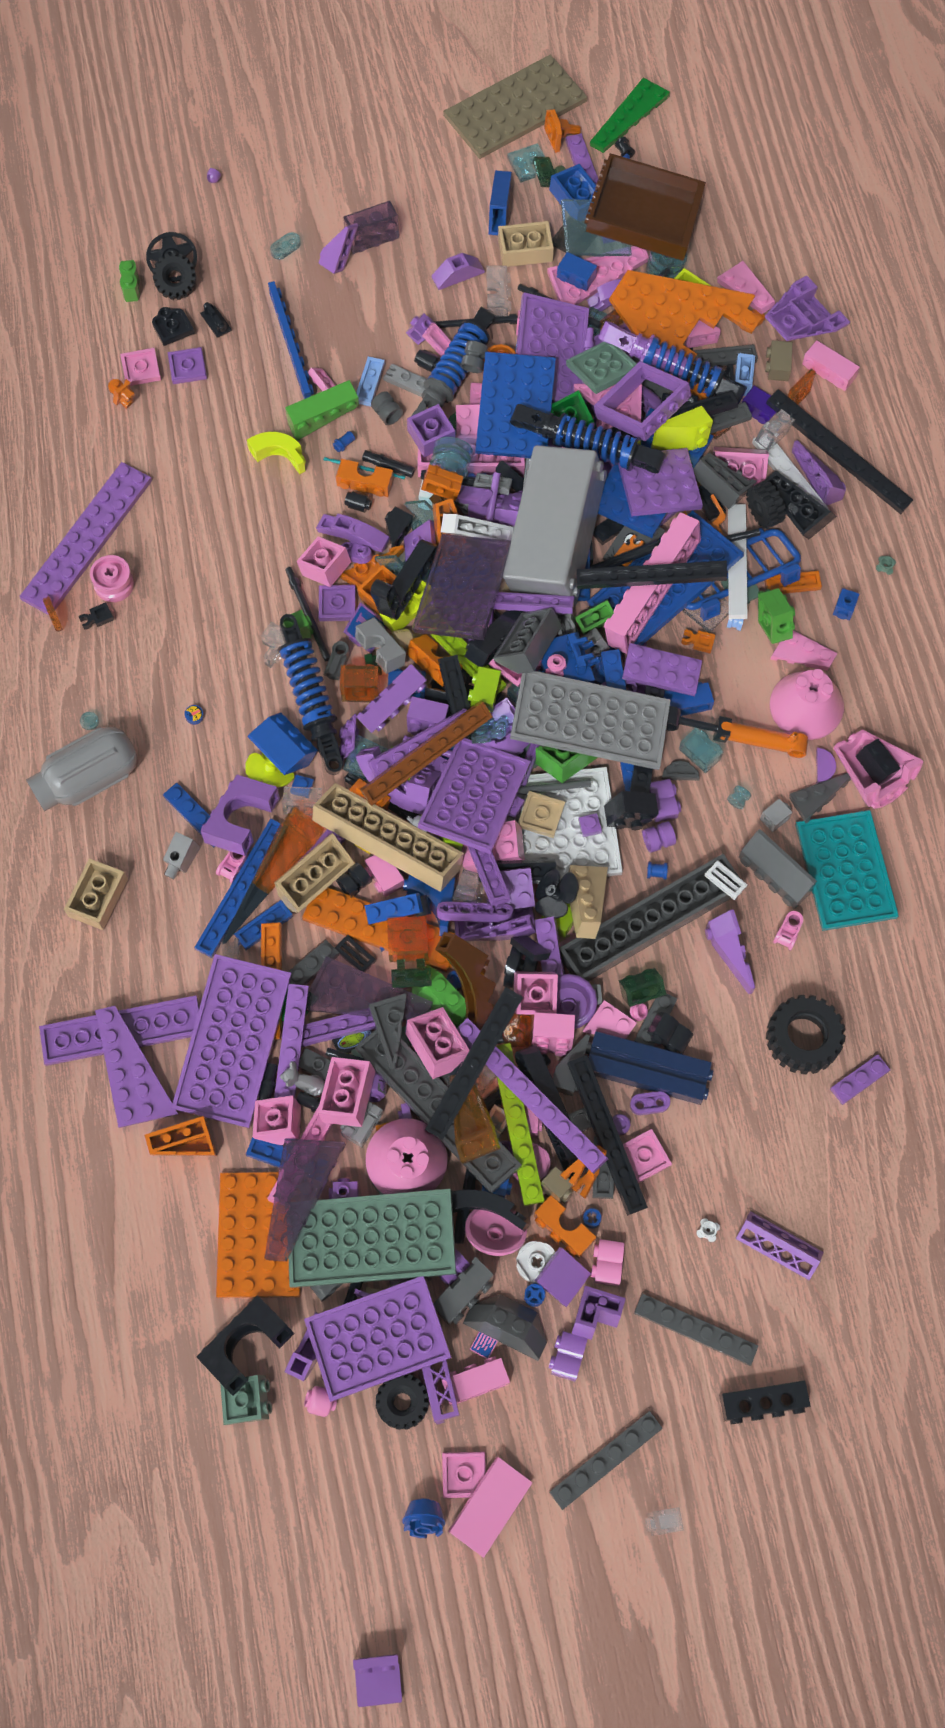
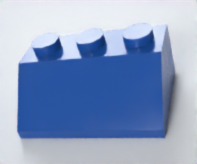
(572, 184)
(283, 744)

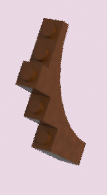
(468, 964)

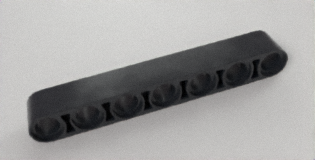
(535, 1069)

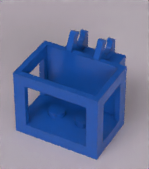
(577, 661)

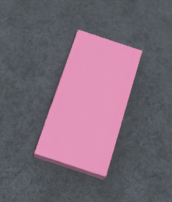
(490, 1507)

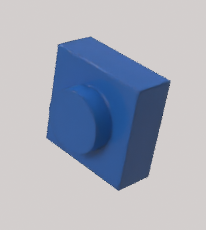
(301, 781)

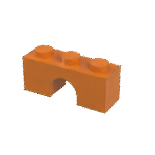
(378, 483)
(422, 652)
(576, 1241)

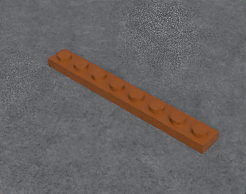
(426, 753)

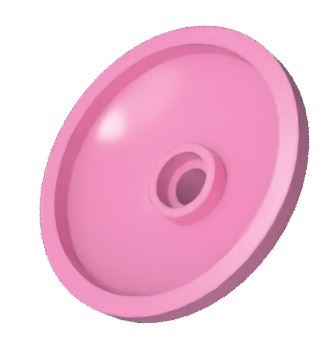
(493, 1233)

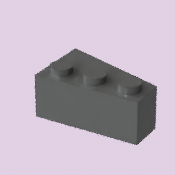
(722, 481)

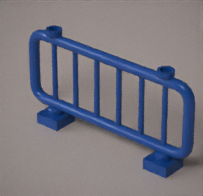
(789, 573)

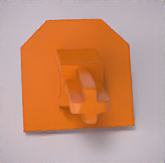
(558, 128)

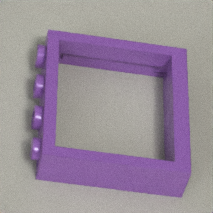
(615, 396)

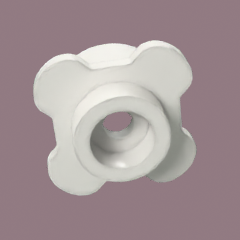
(714, 1227)

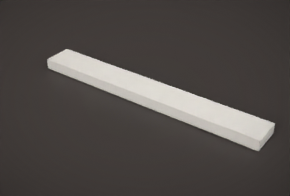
(738, 572)

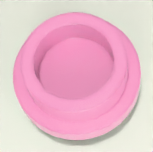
(638, 1012)

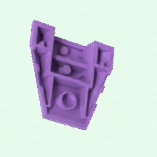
(802, 315)
(520, 925)

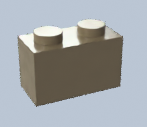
(779, 360)
(557, 1186)

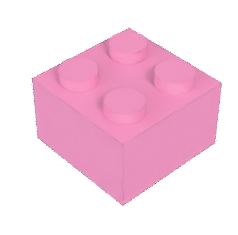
(324, 561)
(538, 992)

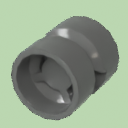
(474, 357)
(386, 408)

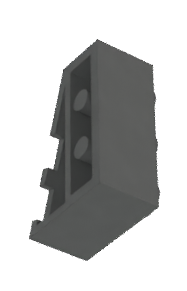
(464, 1292)

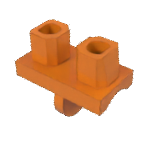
(121, 392)

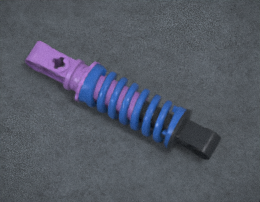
(673, 363)

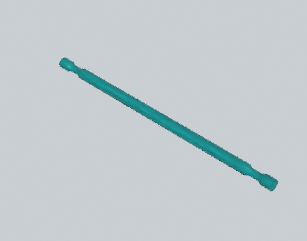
(361, 467)

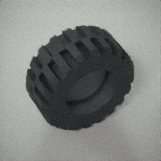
(819, 1014)

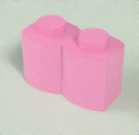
(609, 1262)

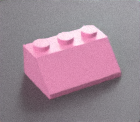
(749, 461)
(436, 1042)

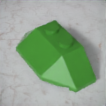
(445, 996)

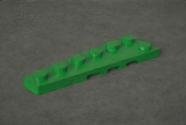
(635, 107)

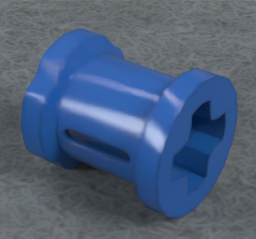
(657, 870)

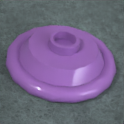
(576, 998)

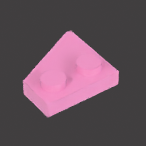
(610, 1021)

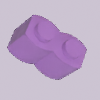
(666, 802)
(568, 1356)

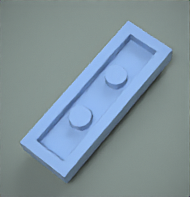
(370, 380)

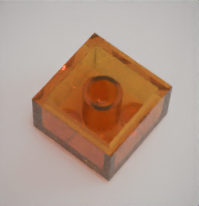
(359, 683)
(407, 938)

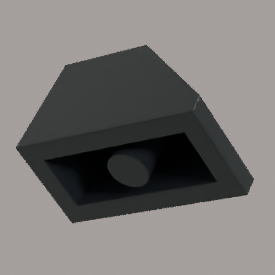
(398, 525)

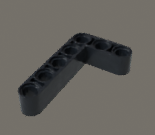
(394, 598)

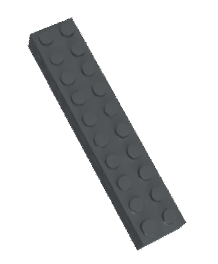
(646, 922)

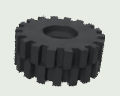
(177, 263)
(766, 504)
(402, 1418)

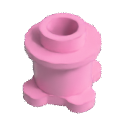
(556, 665)

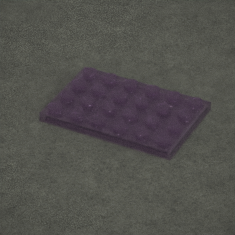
(462, 587)

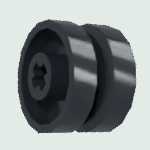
(516, 963)

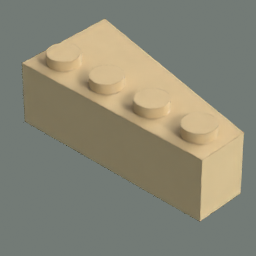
(588, 904)

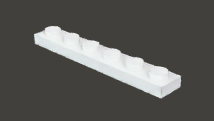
(781, 463)

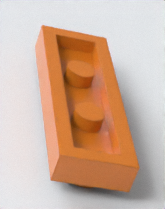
(808, 582)

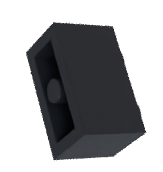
(877, 762)

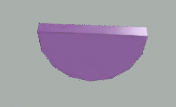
(825, 765)

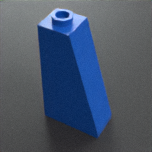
(499, 201)

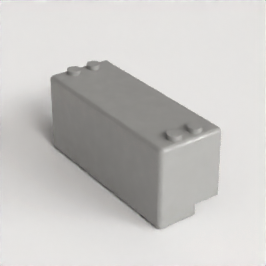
(555, 521)

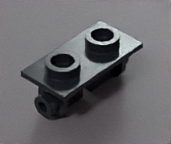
(215, 320)

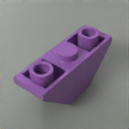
(457, 269)

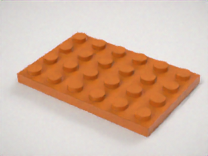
(243, 1239)

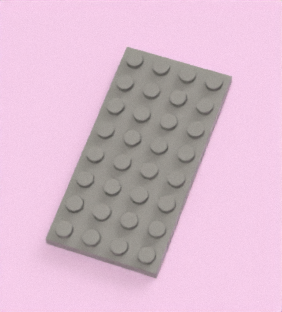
(590, 719)

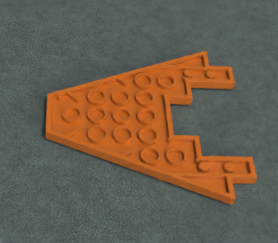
(674, 306)

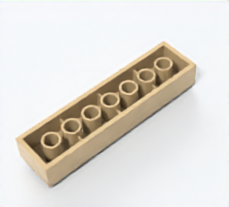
(387, 837)

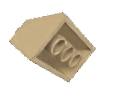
(313, 874)

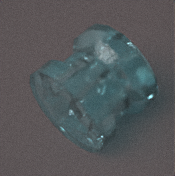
(739, 797)

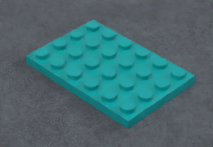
(848, 869)

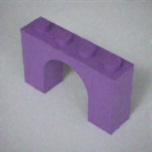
(240, 793)

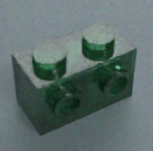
(642, 987)

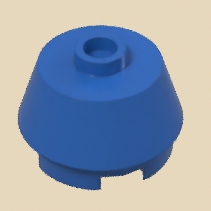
(424, 1518)

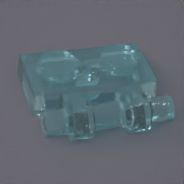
(490, 730)

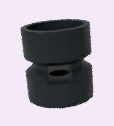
(353, 880)

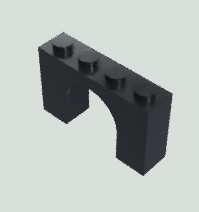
(219, 1352)

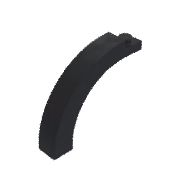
(488, 1202)

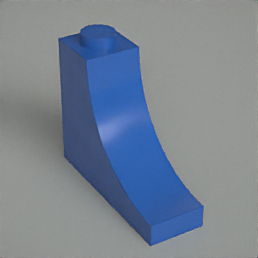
(413, 885)

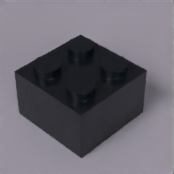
(631, 810)

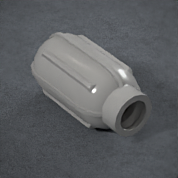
(84, 768)

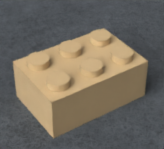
(525, 243)
(96, 894)

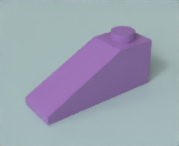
(336, 252)

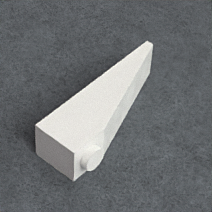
(471, 527)

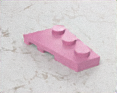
(804, 651)

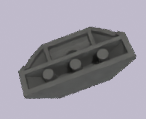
(509, 1324)

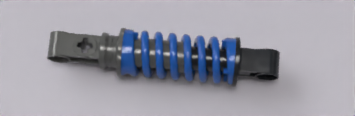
(448, 374)

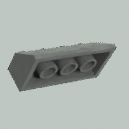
(528, 640)
(777, 869)

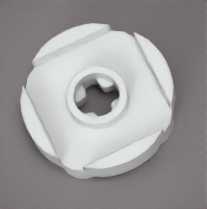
(524, 1259)

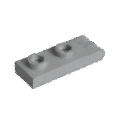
(405, 379)

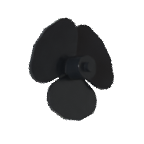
(554, 896)

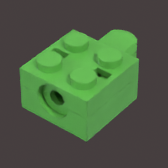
(775, 615)

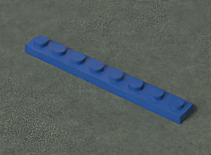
(289, 336)
(613, 677)
(226, 911)

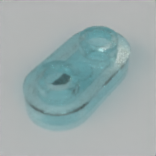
(283, 246)

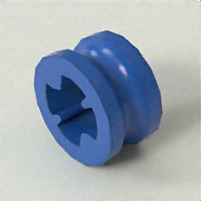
(598, 1218)

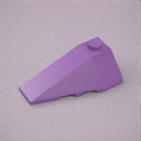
(821, 478)
(724, 936)

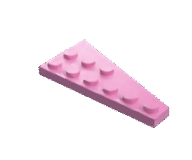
(608, 269)

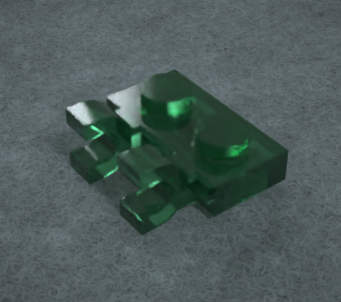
(411, 977)

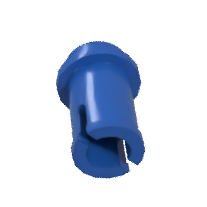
(342, 442)

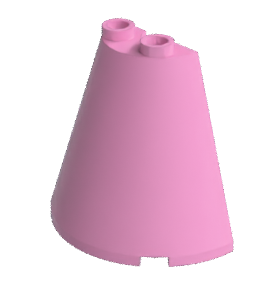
(872, 793)

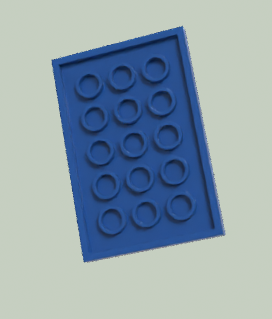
(509, 382)

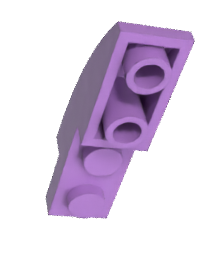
(354, 531)

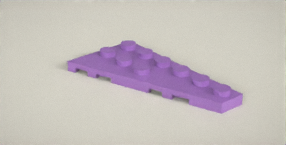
(133, 1083)

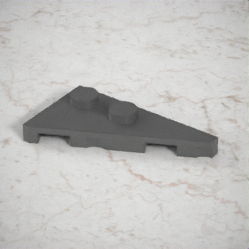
(813, 798)
(388, 1022)

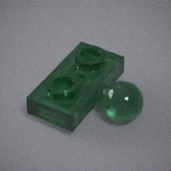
(545, 170)

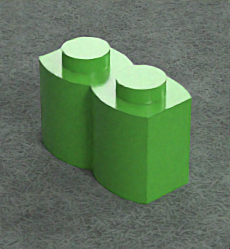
(129, 280)

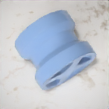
(736, 623)

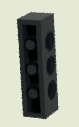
(796, 1391)

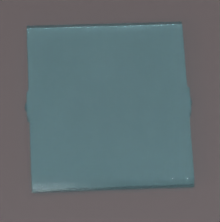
(585, 243)

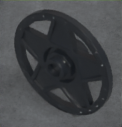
(169, 247)

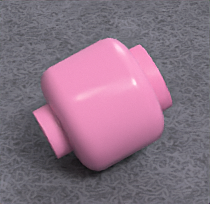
(318, 1402)

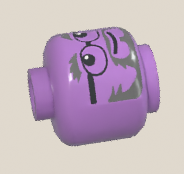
(378, 1089)

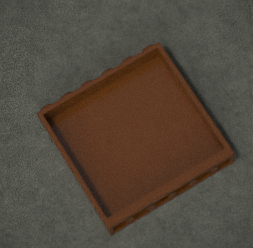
(644, 206)

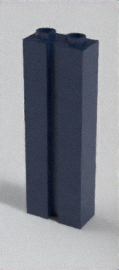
(650, 1068)

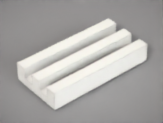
(721, 885)

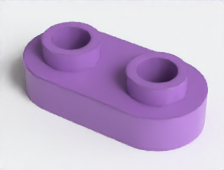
(358, 553)
(649, 1103)

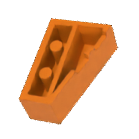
(182, 1139)

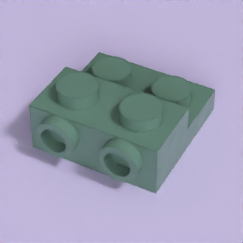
(248, 1403)

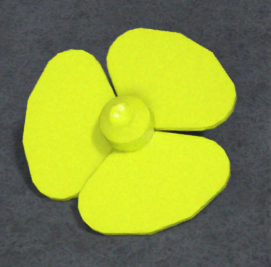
(262, 769)

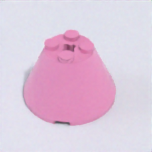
(807, 704)
(386, 1153)

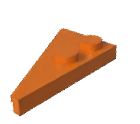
(361, 572)

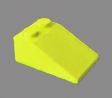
(686, 430)

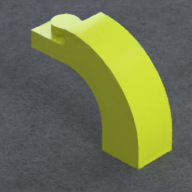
(277, 443)

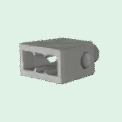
(180, 854)

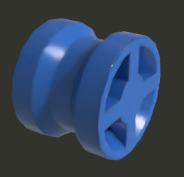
(534, 1292)

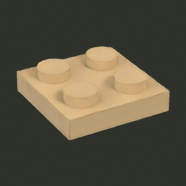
(541, 814)

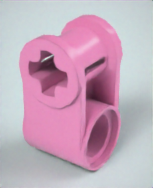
(230, 866)
(788, 933)

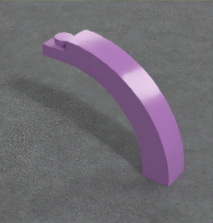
(398, 794)

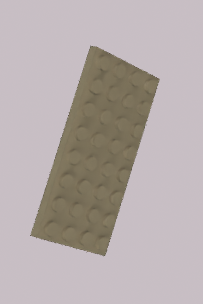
(514, 106)

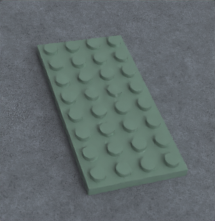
(375, 1239)

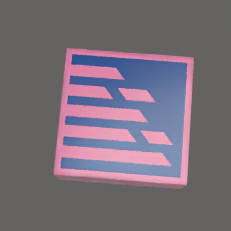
(483, 1345)

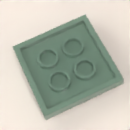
(601, 366)

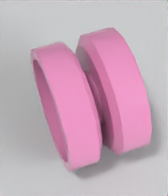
(112, 578)

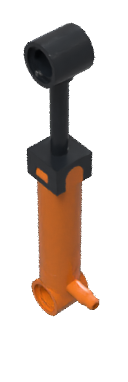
(724, 729)

